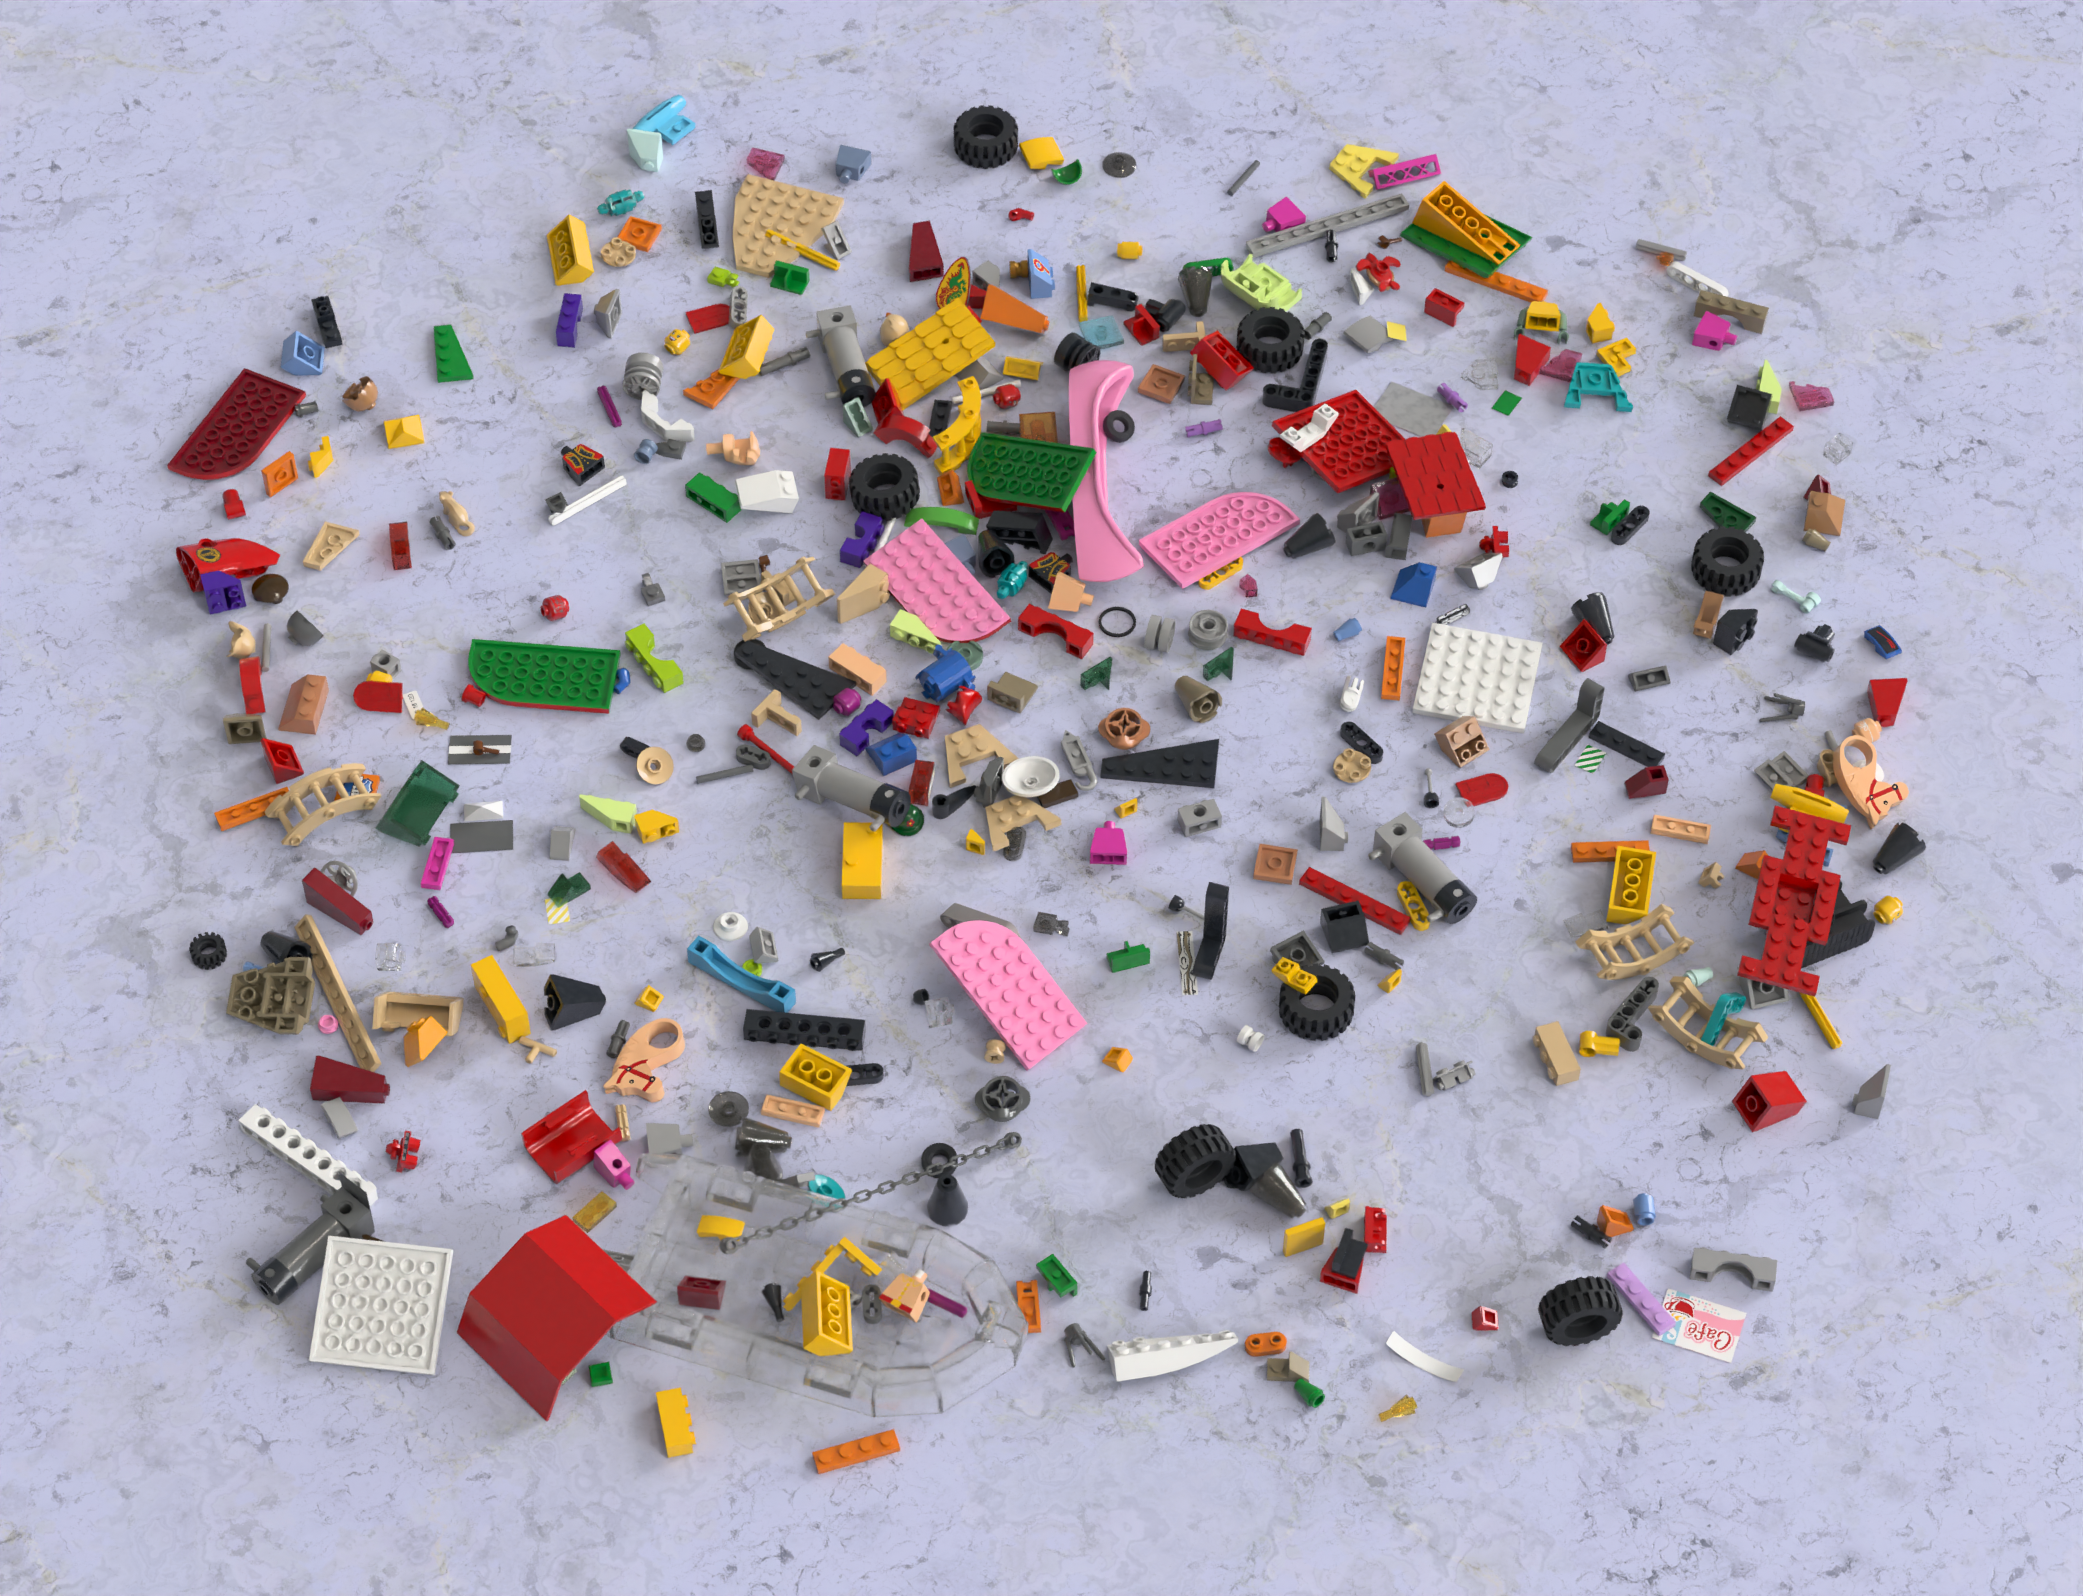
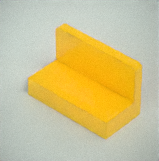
(1022, 367)

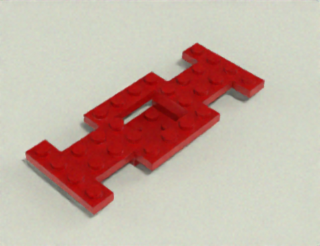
(1786, 899)

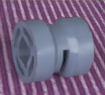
(645, 451)

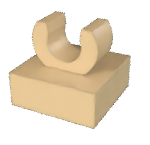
(1711, 875)

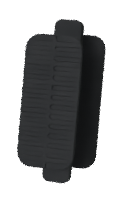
(1847, 930)

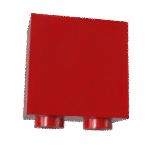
(837, 474)

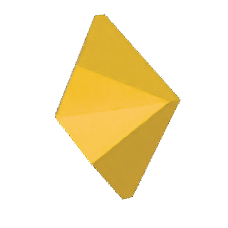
(403, 431)

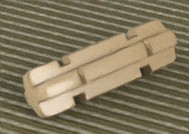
(622, 1121)

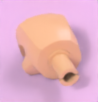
(736, 451)

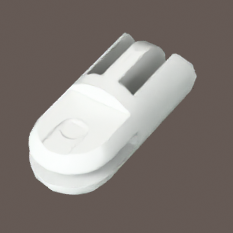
(1351, 695)

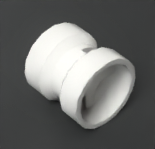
(1250, 1038)

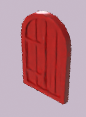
(708, 317)
(379, 696)
(1483, 788)

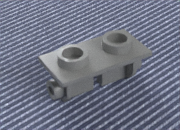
(1446, 1077)

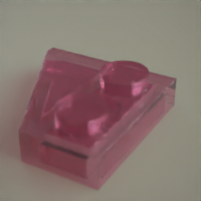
(765, 162)
(1562, 366)
(1811, 396)

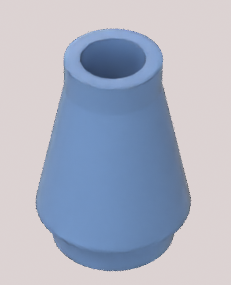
(1348, 629)

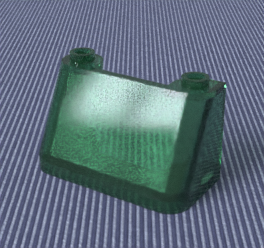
(418, 805)

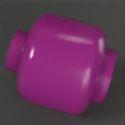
(847, 701)

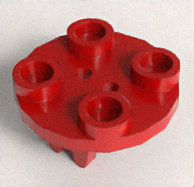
(1283, 452)

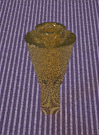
(425, 718)
(1403, 1407)

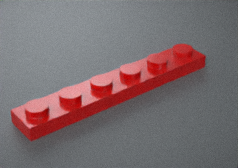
(1750, 451)
(1344, 894)

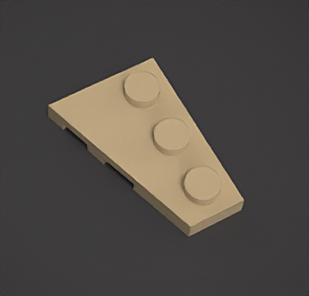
(328, 544)

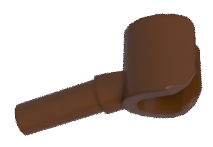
(1386, 242)
(764, 561)
(478, 748)

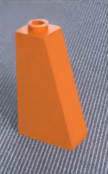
(1008, 310)

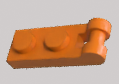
(1029, 1304)

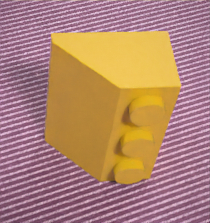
(815, 1077)

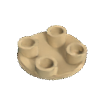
(618, 253)
(1352, 766)

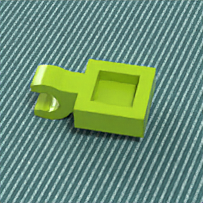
(722, 276)

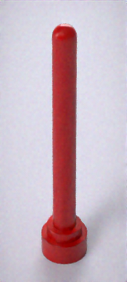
(746, 733)

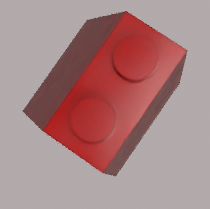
(1768, 1099)

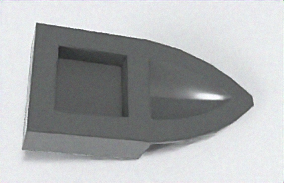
(671, 449)
(556, 503)

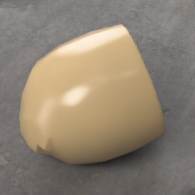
(893, 328)

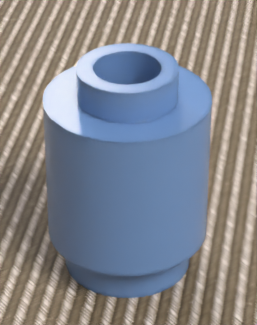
(1644, 1209)

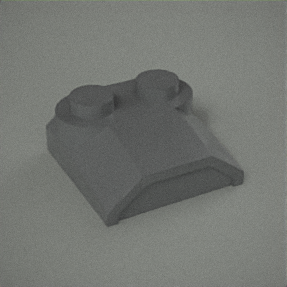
(990, 782)
(1297, 949)

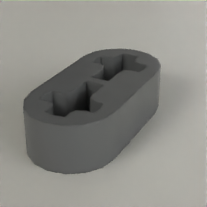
(753, 757)
(867, 1304)

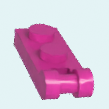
(1060, 521)

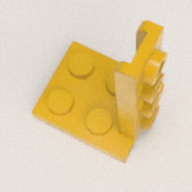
(853, 1254)

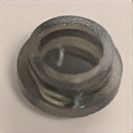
(695, 743)

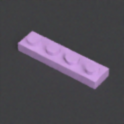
(1641, 1299)

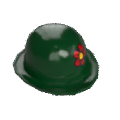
(912, 823)

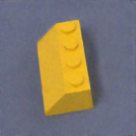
(570, 251)
(747, 348)
(1631, 885)
(826, 1315)

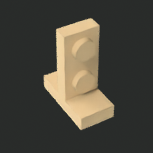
(1183, 341)
(771, 709)

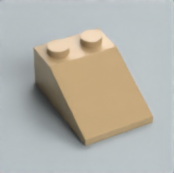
(863, 594)

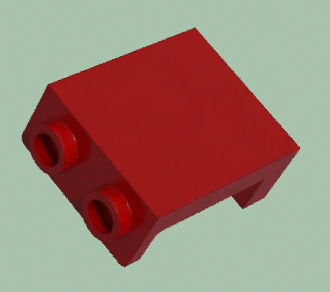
(982, 507)

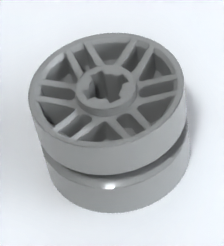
(1160, 633)

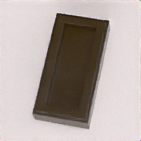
(1060, 793)

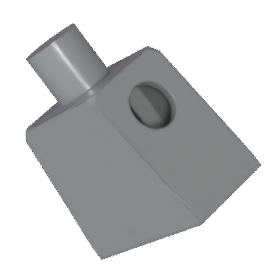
(666, 1138)

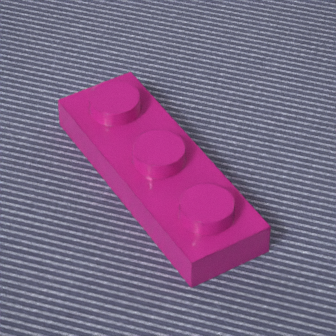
(437, 863)

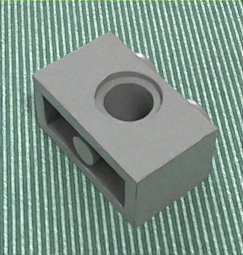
(1209, 818)

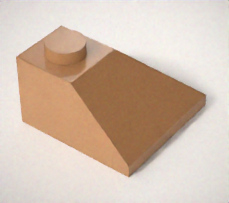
(1824, 513)

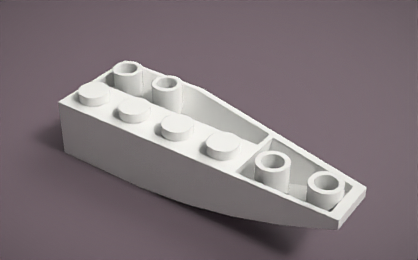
(1165, 1354)

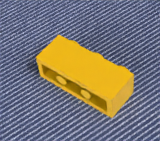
(675, 1422)

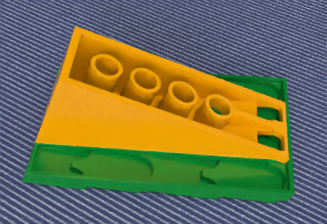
(1462, 233)

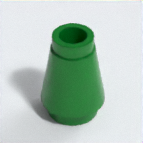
(1311, 1394)

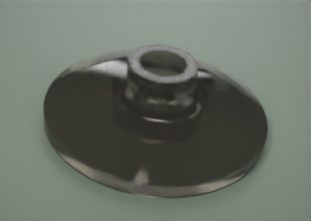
(1119, 164)
(727, 1102)

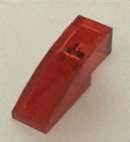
(400, 545)
(623, 867)

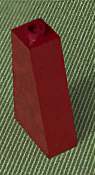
(924, 254)
(336, 902)
(350, 1083)

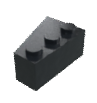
(1021, 528)

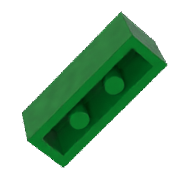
(713, 497)

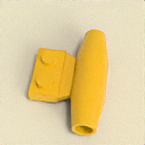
(1808, 803)

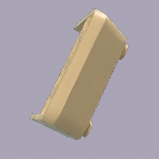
(401, 1009)

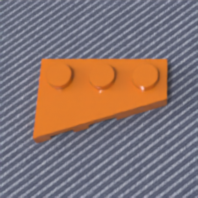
(711, 390)

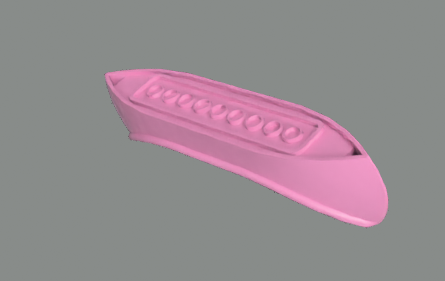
(1100, 545)

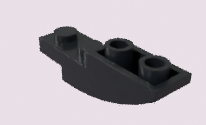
(706, 219)
(326, 322)

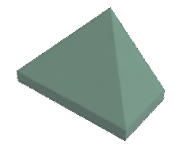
(856, 417)

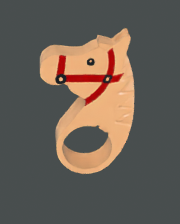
(1860, 785)
(637, 1058)

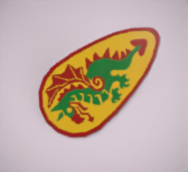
(955, 283)

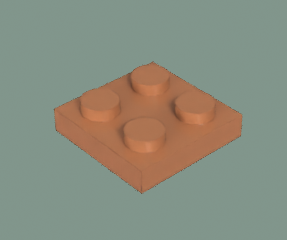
(1161, 384)
(1275, 864)

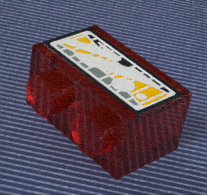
(922, 782)

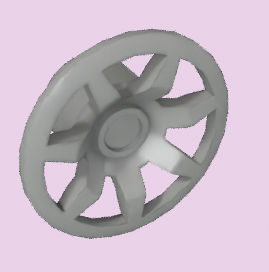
(343, 876)

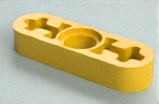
(1216, 579)
(1413, 898)

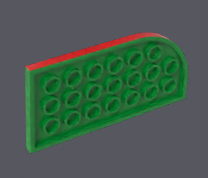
(1027, 471)
(544, 675)

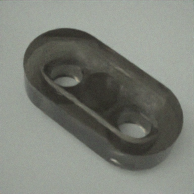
(1017, 842)

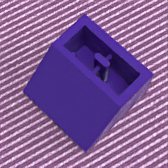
(222, 592)

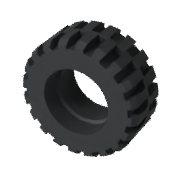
(985, 121)
(1276, 324)
(880, 471)
(1732, 544)
(1319, 1023)
(1195, 1161)
(1580, 1311)

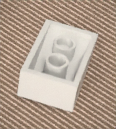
(768, 492)

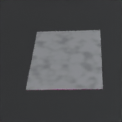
(1412, 410)

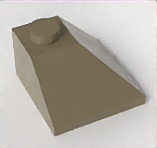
(244, 728)

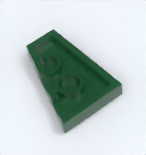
(1726, 513)

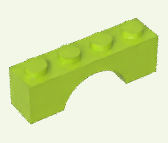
(664, 672)

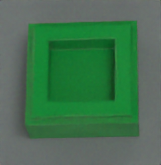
(600, 1374)

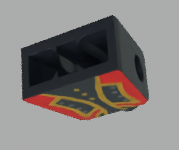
(581, 463)
(1046, 568)

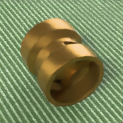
(1018, 269)

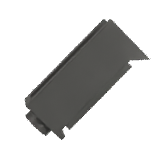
(1399, 537)

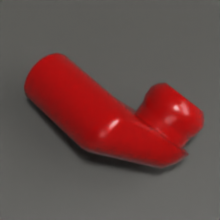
(1019, 213)

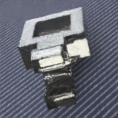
(1048, 923)

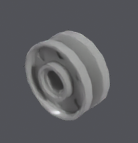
(1208, 629)

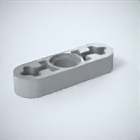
(742, 302)

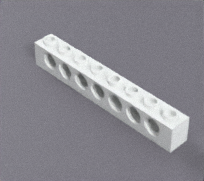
(252, 1125)

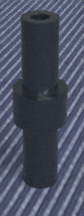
(1145, 1290)

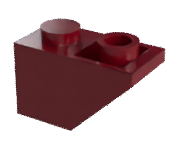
(1647, 782)

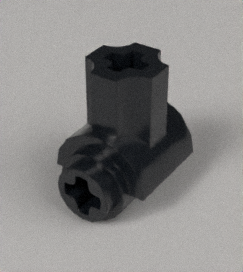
(1165, 314)
(1817, 643)

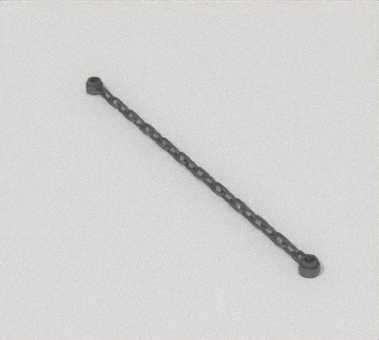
(1008, 1141)

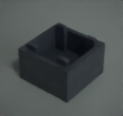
(1749, 407)

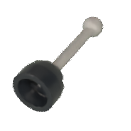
(1430, 795)
(1177, 904)

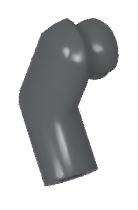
(509, 940)

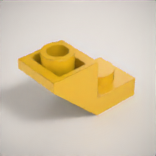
(321, 459)

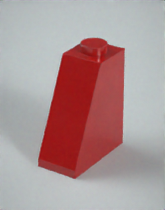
(1529, 359)
(1885, 699)

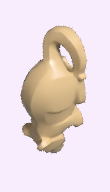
(456, 513)

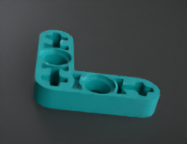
(1726, 1004)

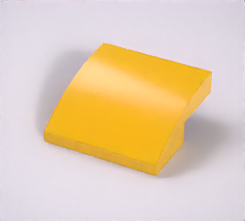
(1040, 152)

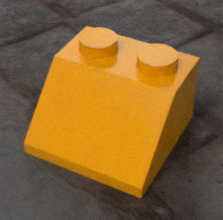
(421, 1039)

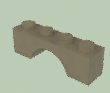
(1750, 315)

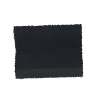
(1349, 1255)

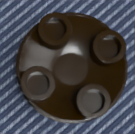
(270, 588)

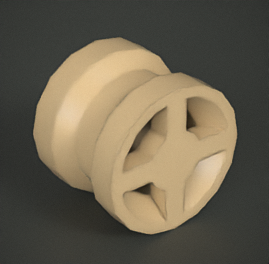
(995, 1051)

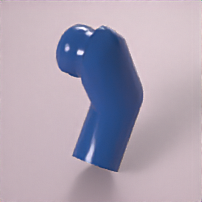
(624, 680)

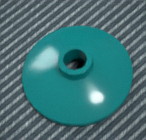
(826, 1186)

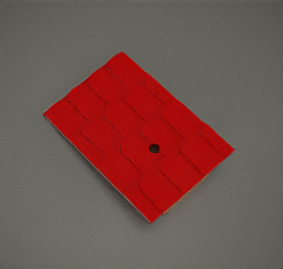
(1436, 481)

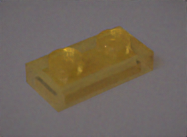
(594, 1212)

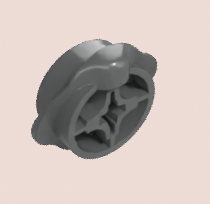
(1019, 1100)

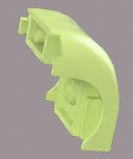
(1260, 285)

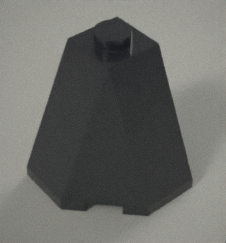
(571, 1001)
(1251, 1164)

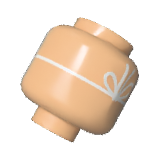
(1868, 729)

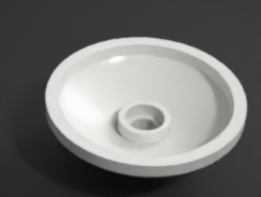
(1030, 776)

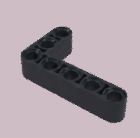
(1294, 398)
(1214, 930)

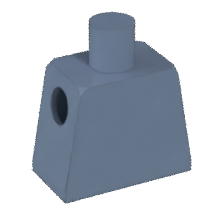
(852, 163)
(963, 551)

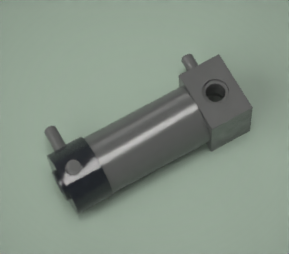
(306, 1253)

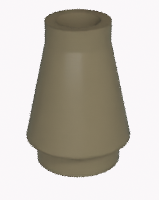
(1816, 540)

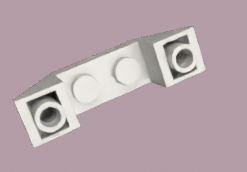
(678, 431)
(1312, 432)

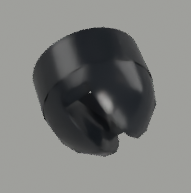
(920, 996)

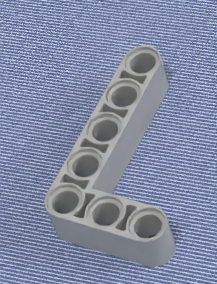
(958, 914)

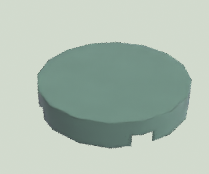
(970, 651)

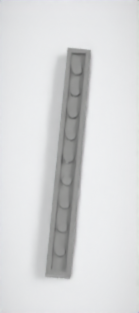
(1319, 227)

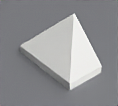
(1360, 286)
(483, 811)

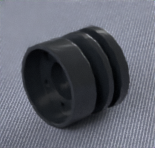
(1075, 351)

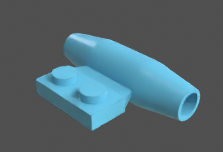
(666, 120)

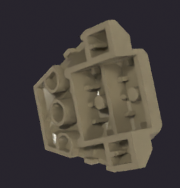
(274, 996)

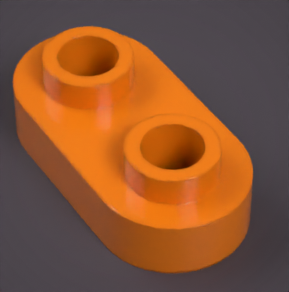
(1266, 1344)

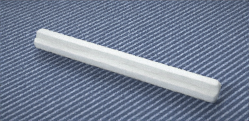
(587, 500)

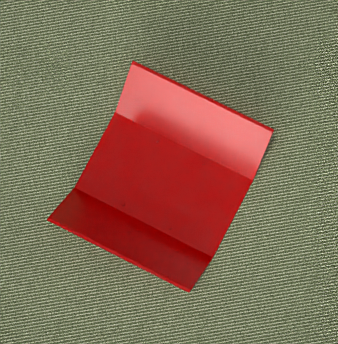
(547, 1309)

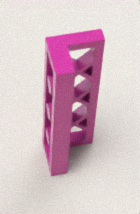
(1403, 165)

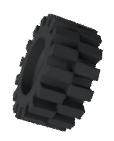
(208, 959)

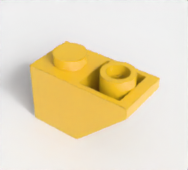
(1599, 326)
(655, 825)

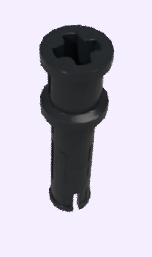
(1301, 1165)

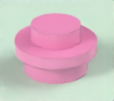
(328, 1024)

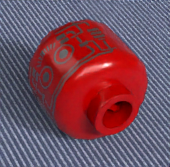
(554, 607)

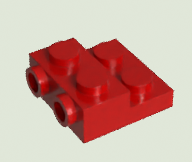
(915, 717)

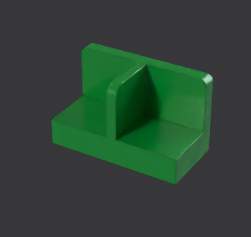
(790, 277)
(1610, 516)
(1128, 957)
(1057, 1276)

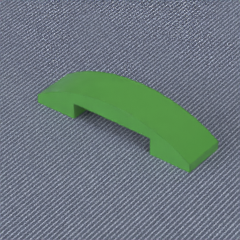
(943, 517)

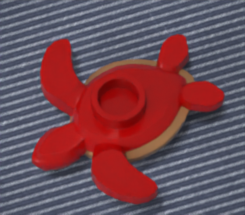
(1379, 271)

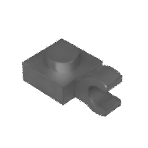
(651, 592)

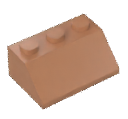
(305, 705)

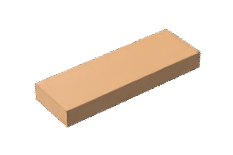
(1680, 829)
(792, 1111)

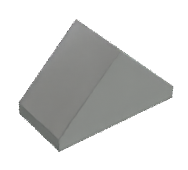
(561, 842)

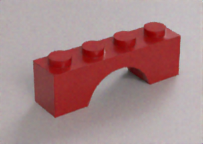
(1038, 621)
(1292, 639)

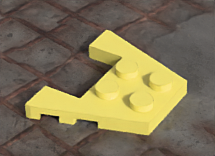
(1355, 161)

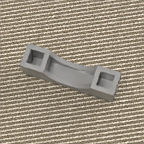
(1757, 1270)

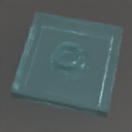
(1102, 332)

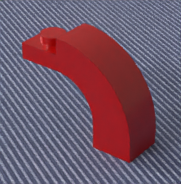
(906, 429)
(251, 685)

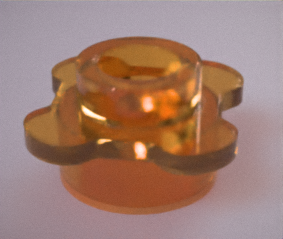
(1665, 258)

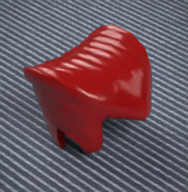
(964, 704)

